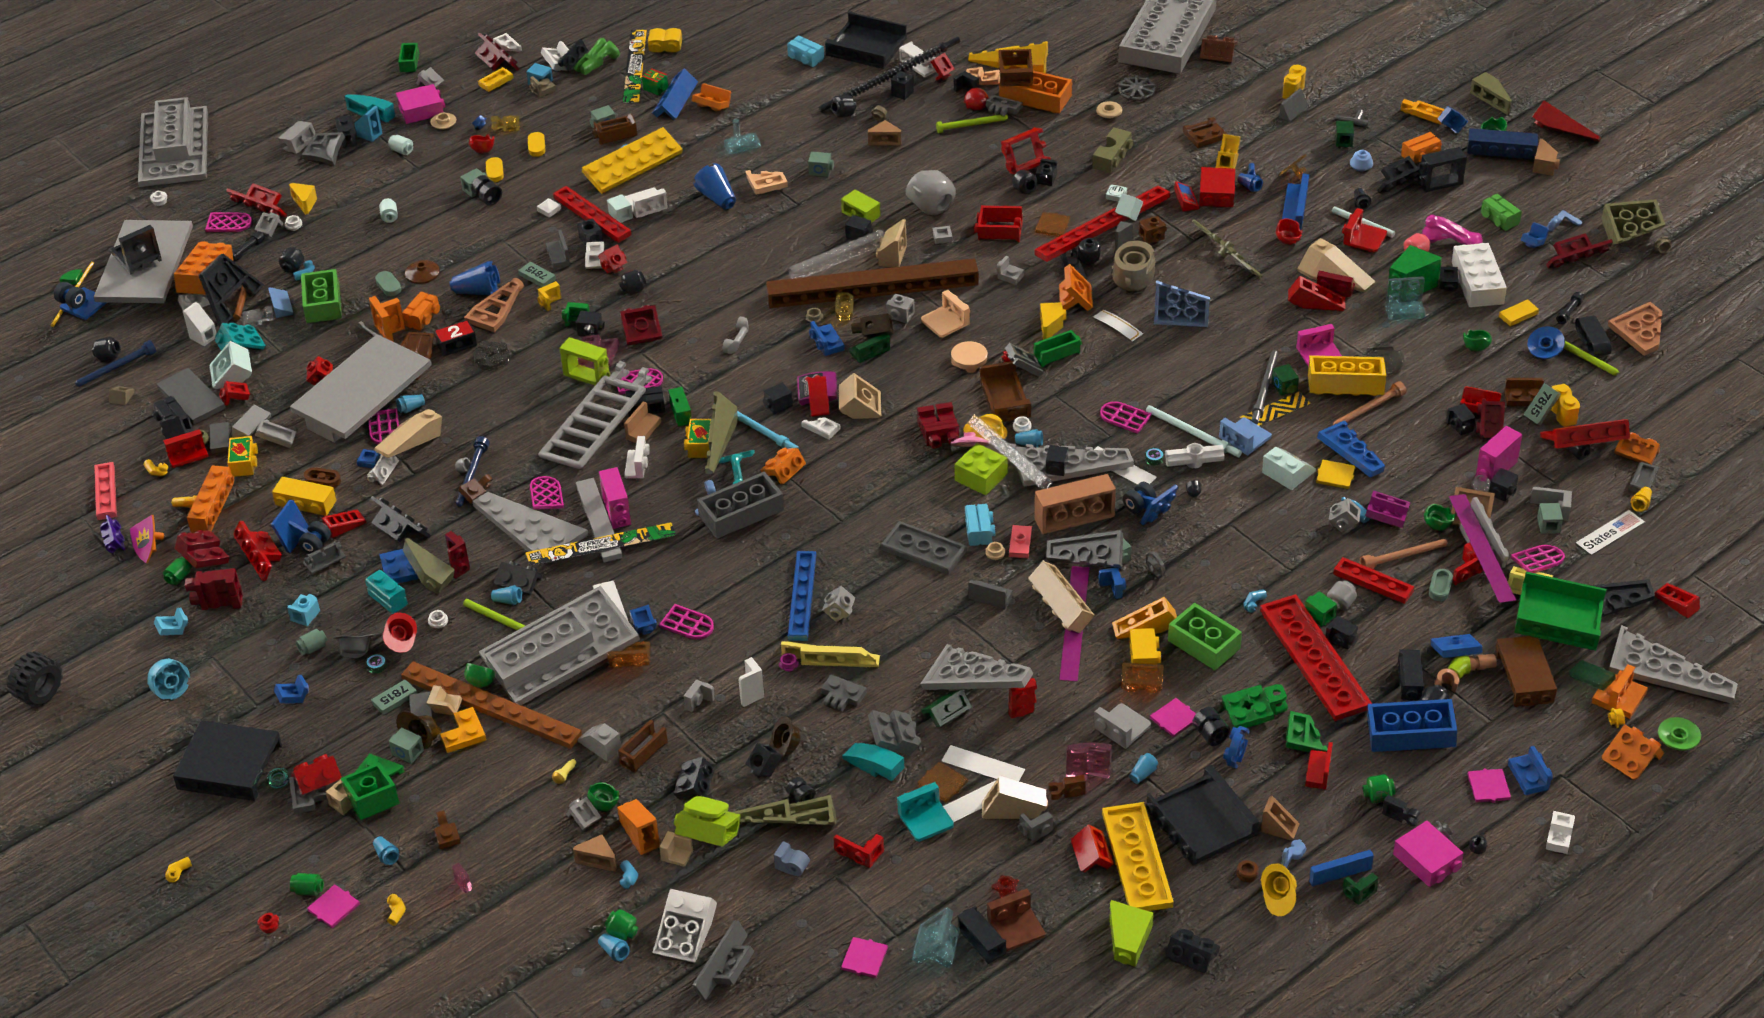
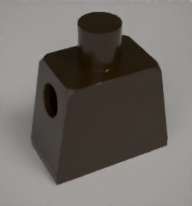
(881, 324)

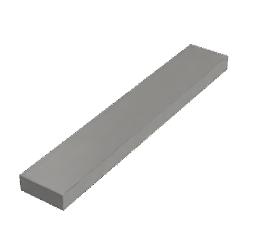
(597, 515)

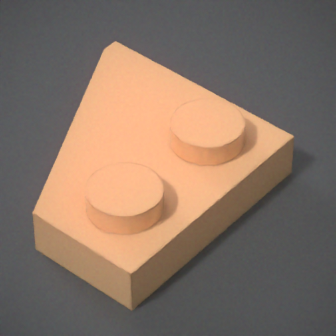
(766, 181)

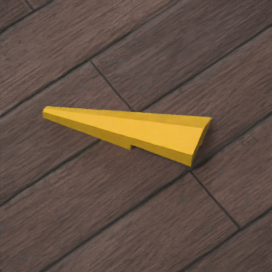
(991, 58)

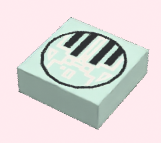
(1114, 192)

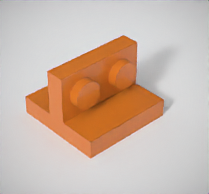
(1075, 290)
(387, 316)
(1621, 693)

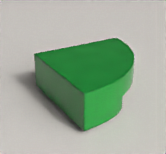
(72, 277)

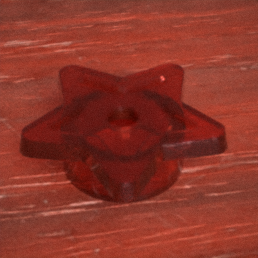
(1005, 881)

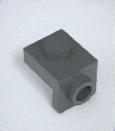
(1037, 827)

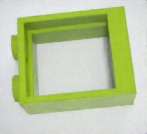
(572, 349)

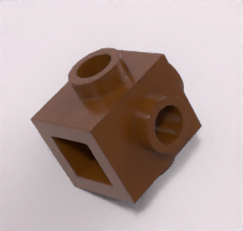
(1152, 229)

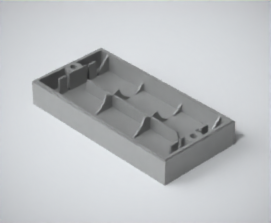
(1166, 33)

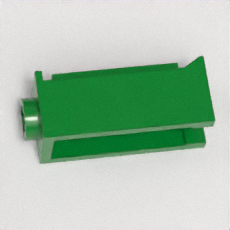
(1057, 347)

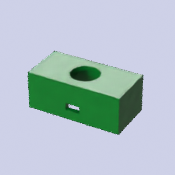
(408, 57)
(679, 406)

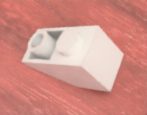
(199, 325)

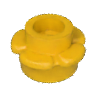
(1616, 717)

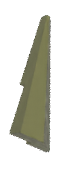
(721, 429)
(812, 811)

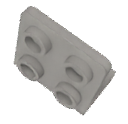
(1121, 724)

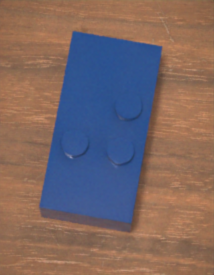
(1412, 725)

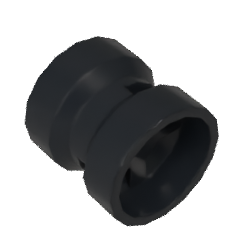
(799, 790)

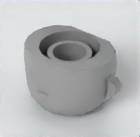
(931, 192)

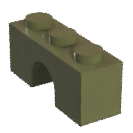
(1117, 145)

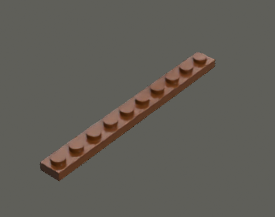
(494, 705)

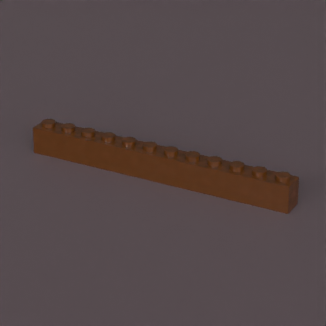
(873, 283)

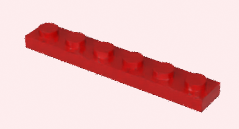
(587, 211)

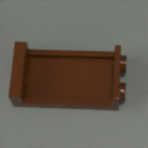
(1004, 391)
(1526, 670)

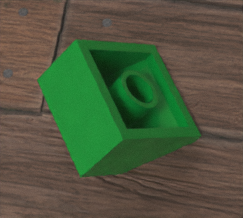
(370, 791)

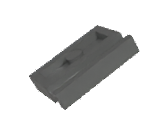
(1023, 359)

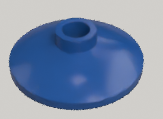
(1542, 337)

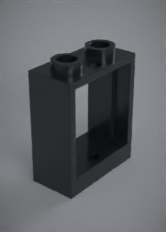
(1453, 156)

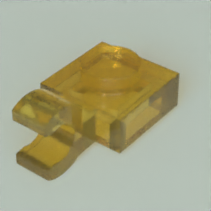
(508, 123)

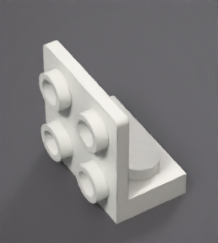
(648, 201)

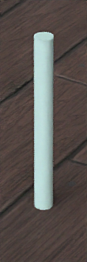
(1345, 214)

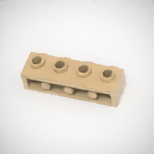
(1061, 597)

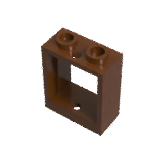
(1017, 76)

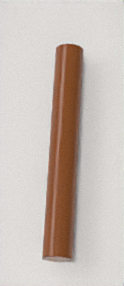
(240, 303)

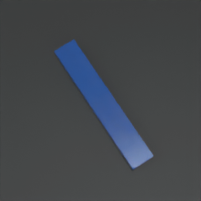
(802, 596)

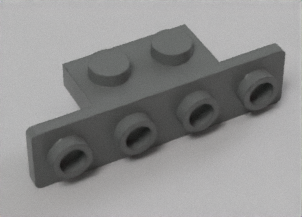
(725, 962)

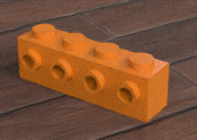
(210, 499)

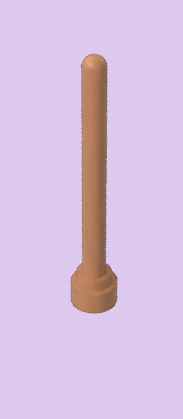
(1397, 390)
(1371, 561)

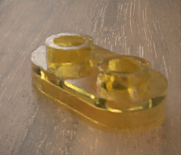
(844, 306)

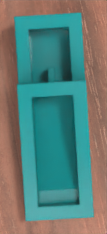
(362, 104)
(875, 760)

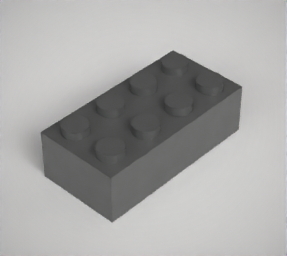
(740, 504)

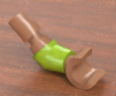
(1462, 665)

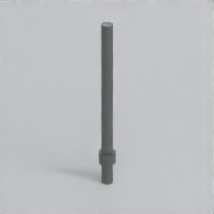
(1258, 408)

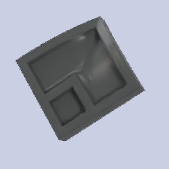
(324, 147)

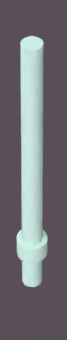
(1194, 431)

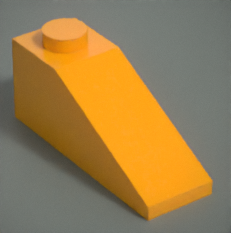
(1154, 615)

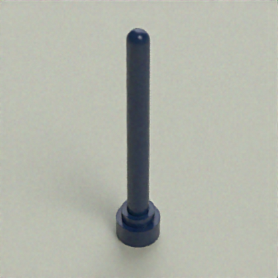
(146, 349)
(480, 446)

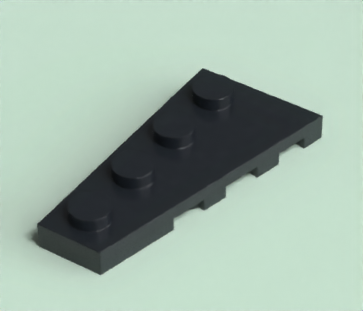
(1625, 595)

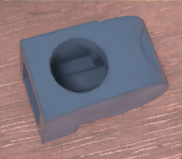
(790, 860)

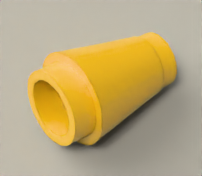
(1641, 500)

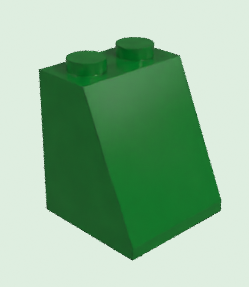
(1417, 263)

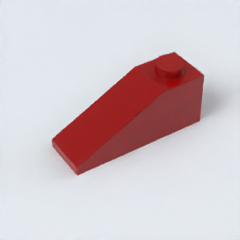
(1314, 296)

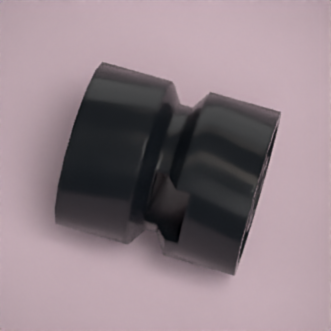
(486, 190)
(1211, 726)

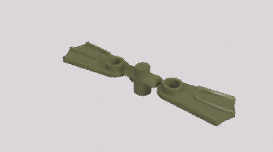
(1227, 248)

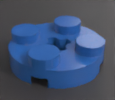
(1237, 746)

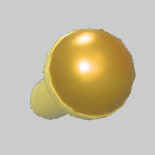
(559, 776)

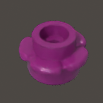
(788, 662)

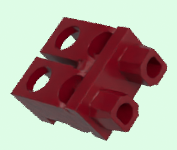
(939, 427)
(215, 589)

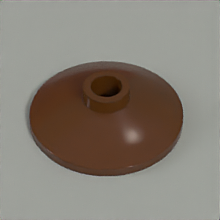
(422, 271)

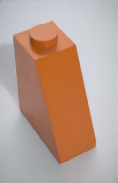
(639, 826)

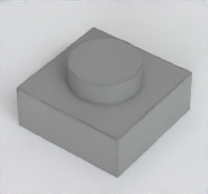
(942, 234)

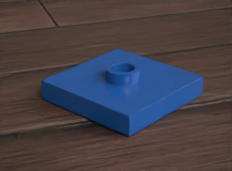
(1456, 645)

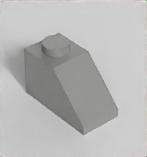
(602, 741)

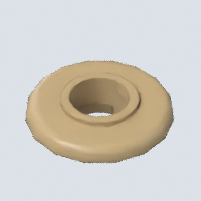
(1109, 109)
(443, 121)

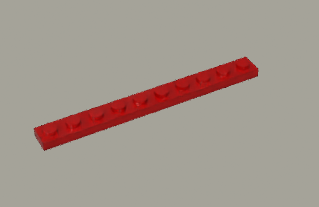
(1097, 226)

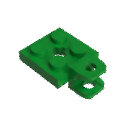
(1261, 704)

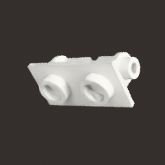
(382, 469)

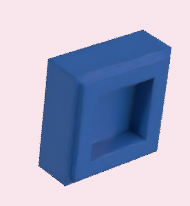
(368, 458)

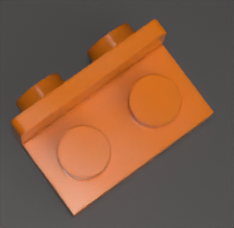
(1638, 449)

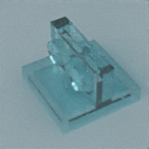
(937, 939)

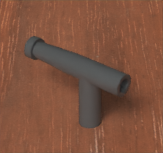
(1356, 121)

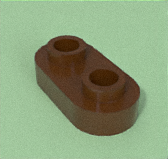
(323, 476)

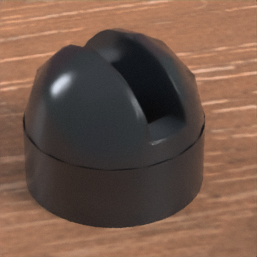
(1193, 488)
(1482, 844)

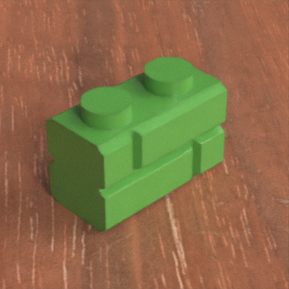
(1501, 212)

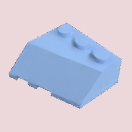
(1180, 306)

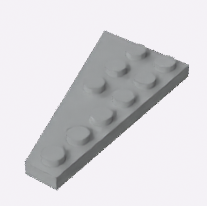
(1079, 463)
(527, 526)
(1667, 668)
(973, 671)

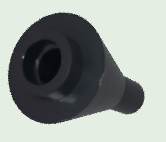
(1581, 451)

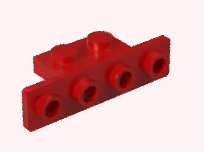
(260, 197)
(258, 549)

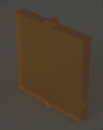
(1052, 224)
(946, 778)

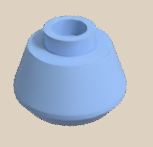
(1361, 161)

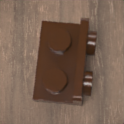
(1521, 390)

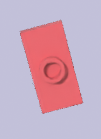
(1020, 541)

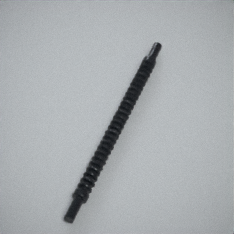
(942, 47)

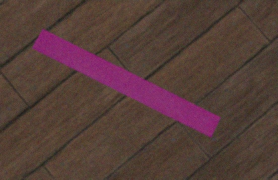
(1482, 548)
(1073, 639)

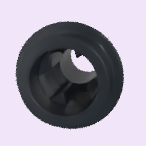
(1361, 199)

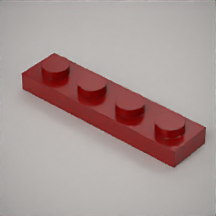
(1373, 580)

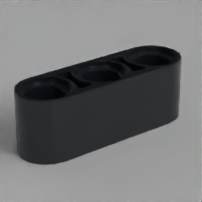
(1593, 336)

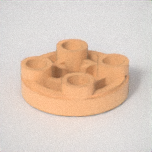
(969, 356)

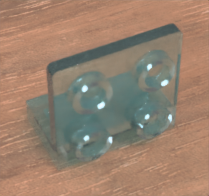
(1405, 298)

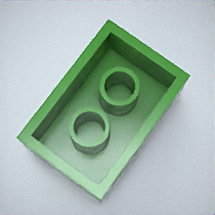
(321, 296)
(1204, 636)

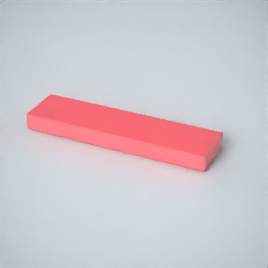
(105, 490)

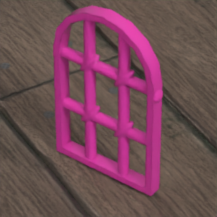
(1110, 405)
(378, 423)
(1544, 553)
(685, 616)

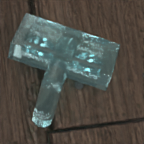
(741, 143)

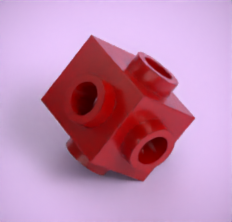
(612, 259)
(318, 370)

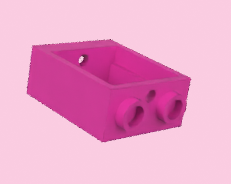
(615, 498)

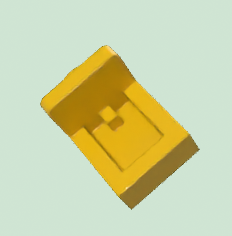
(548, 295)

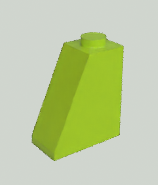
(1129, 931)

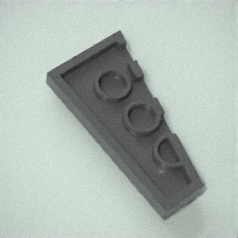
(1091, 549)

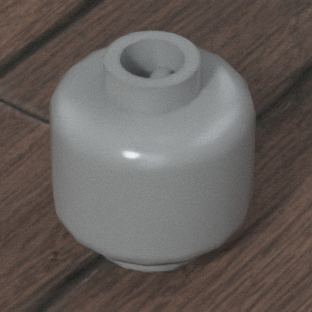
(1343, 594)

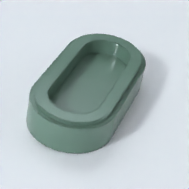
(388, 283)
(1440, 584)

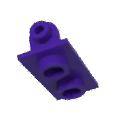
(111, 533)

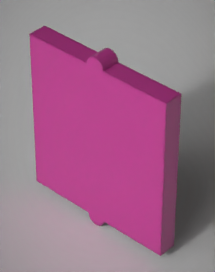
(1173, 717)
(1489, 785)
(333, 906)
(864, 957)

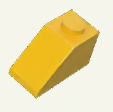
(1051, 318)

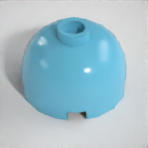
(168, 679)

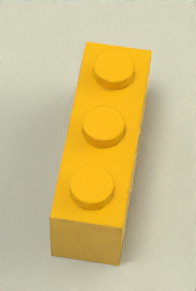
(306, 495)

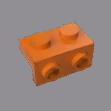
(713, 97)
(784, 464)

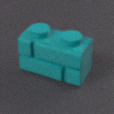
(386, 591)

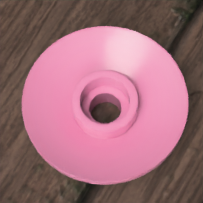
(969, 440)

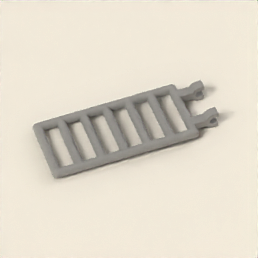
(615, 380)

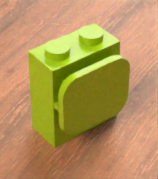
(707, 821)

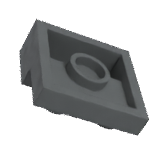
(894, 731)

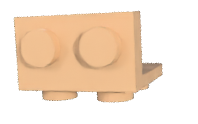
(949, 317)

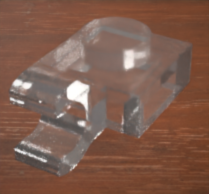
(256, 317)

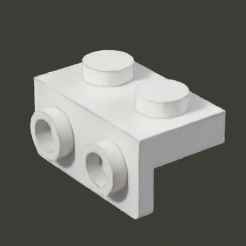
(552, 55)
(637, 459)

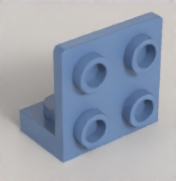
(1243, 434)

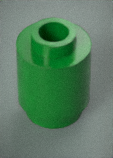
(177, 571)
(306, 884)

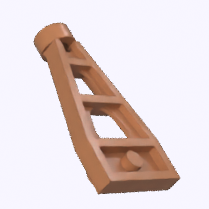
(490, 321)

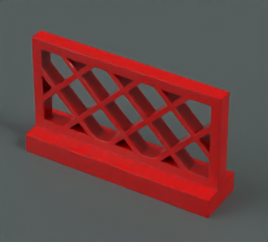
(1588, 433)

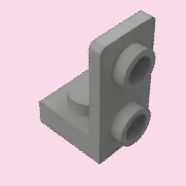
(1547, 495)

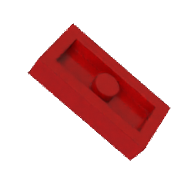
(1319, 768)
(1091, 848)

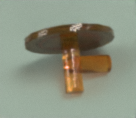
(1298, 171)

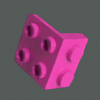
(1317, 342)

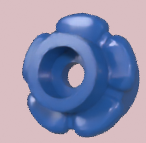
(479, 122)

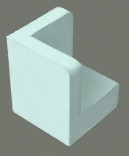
(1129, 206)
(620, 208)

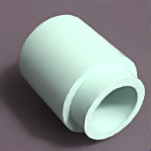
(400, 144)
(388, 210)

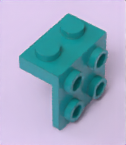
(242, 335)
(924, 812)

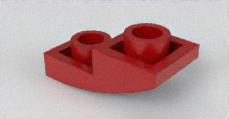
(818, 396)

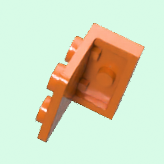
(1631, 752)

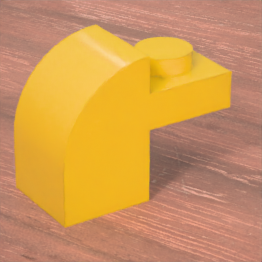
(1228, 154)

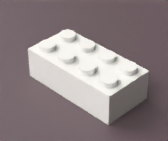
(1479, 275)

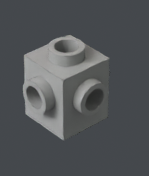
(901, 308)
(1344, 515)
(838, 604)

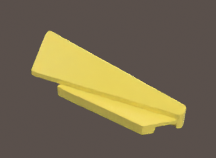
(830, 655)

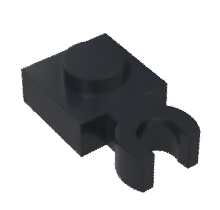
(1398, 811)

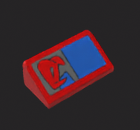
(1185, 197)

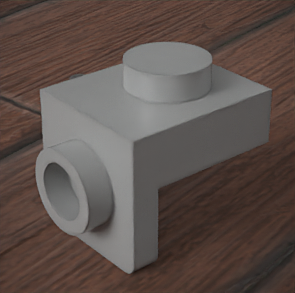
(429, 77)

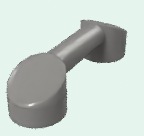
(731, 346)

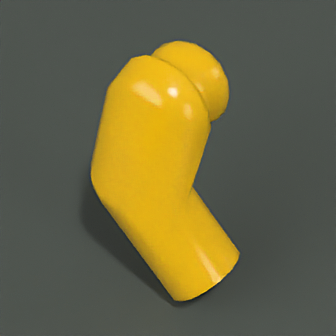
(161, 470)
(183, 501)
(175, 869)
(397, 908)

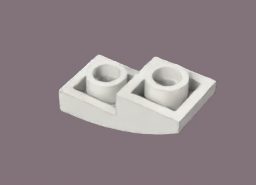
(188, 299)

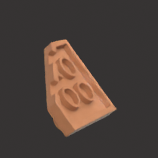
(1639, 327)

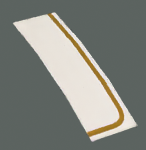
(1119, 324)

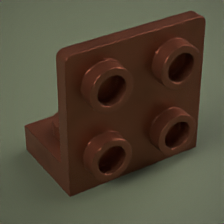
(1218, 49)
(1014, 919)

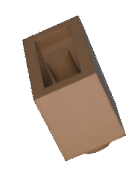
(1545, 159)

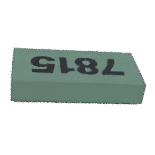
(536, 274)
(1542, 404)
(393, 697)

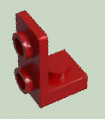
(1471, 567)
(862, 856)

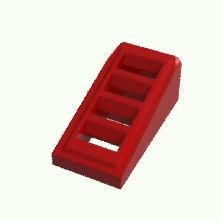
(339, 522)
(1684, 603)

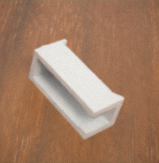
(908, 51)

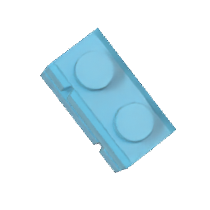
(805, 51)
(979, 525)

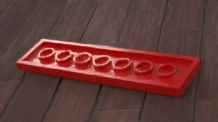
(1315, 657)

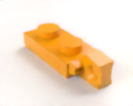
(1422, 110)

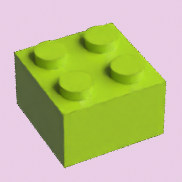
(981, 469)

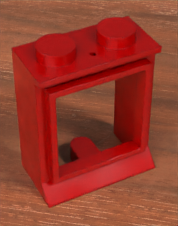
(1038, 145)
(999, 214)

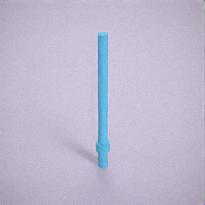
(780, 440)

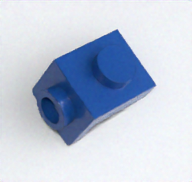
(1452, 119)
(1536, 236)
(1113, 578)
(643, 620)
(292, 692)

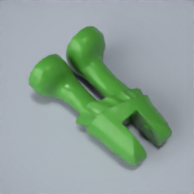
(595, 56)

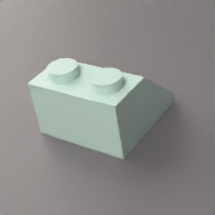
(230, 365)
(1286, 468)

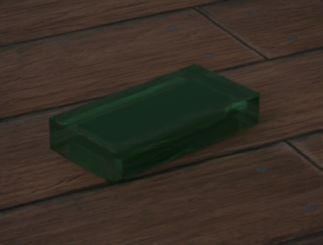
(1592, 675)

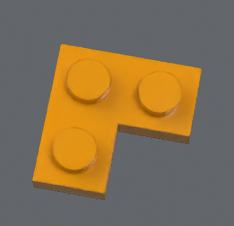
(467, 734)

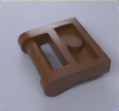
(1205, 136)

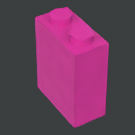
(420, 103)
(1499, 453)
(1428, 853)

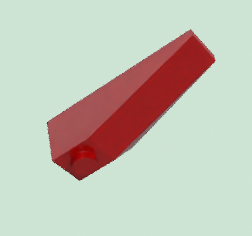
(1557, 120)

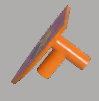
(144, 537)

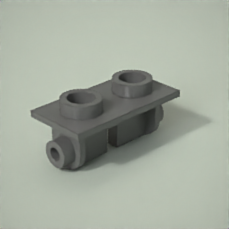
(320, 560)

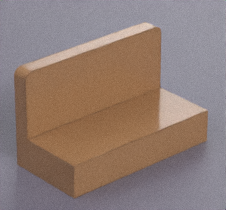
(641, 423)

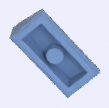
(280, 302)

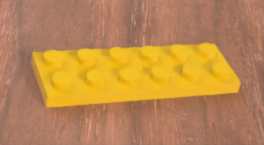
(632, 160)
(1137, 857)

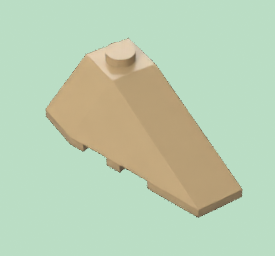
(1329, 258)
(411, 433)

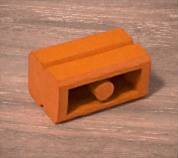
(1420, 146)
(421, 311)

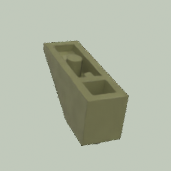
(1491, 91)
(430, 570)

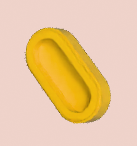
(536, 144)
(494, 169)

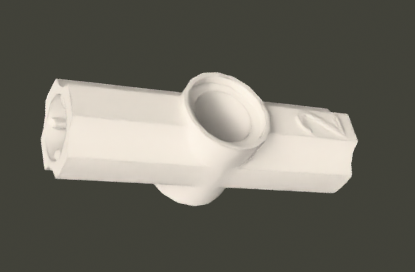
(1194, 455)

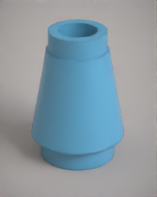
(409, 403)
(1030, 437)
(507, 595)
(1144, 767)
(386, 851)
(614, 947)

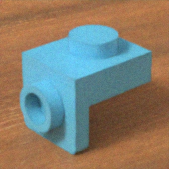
(171, 624)

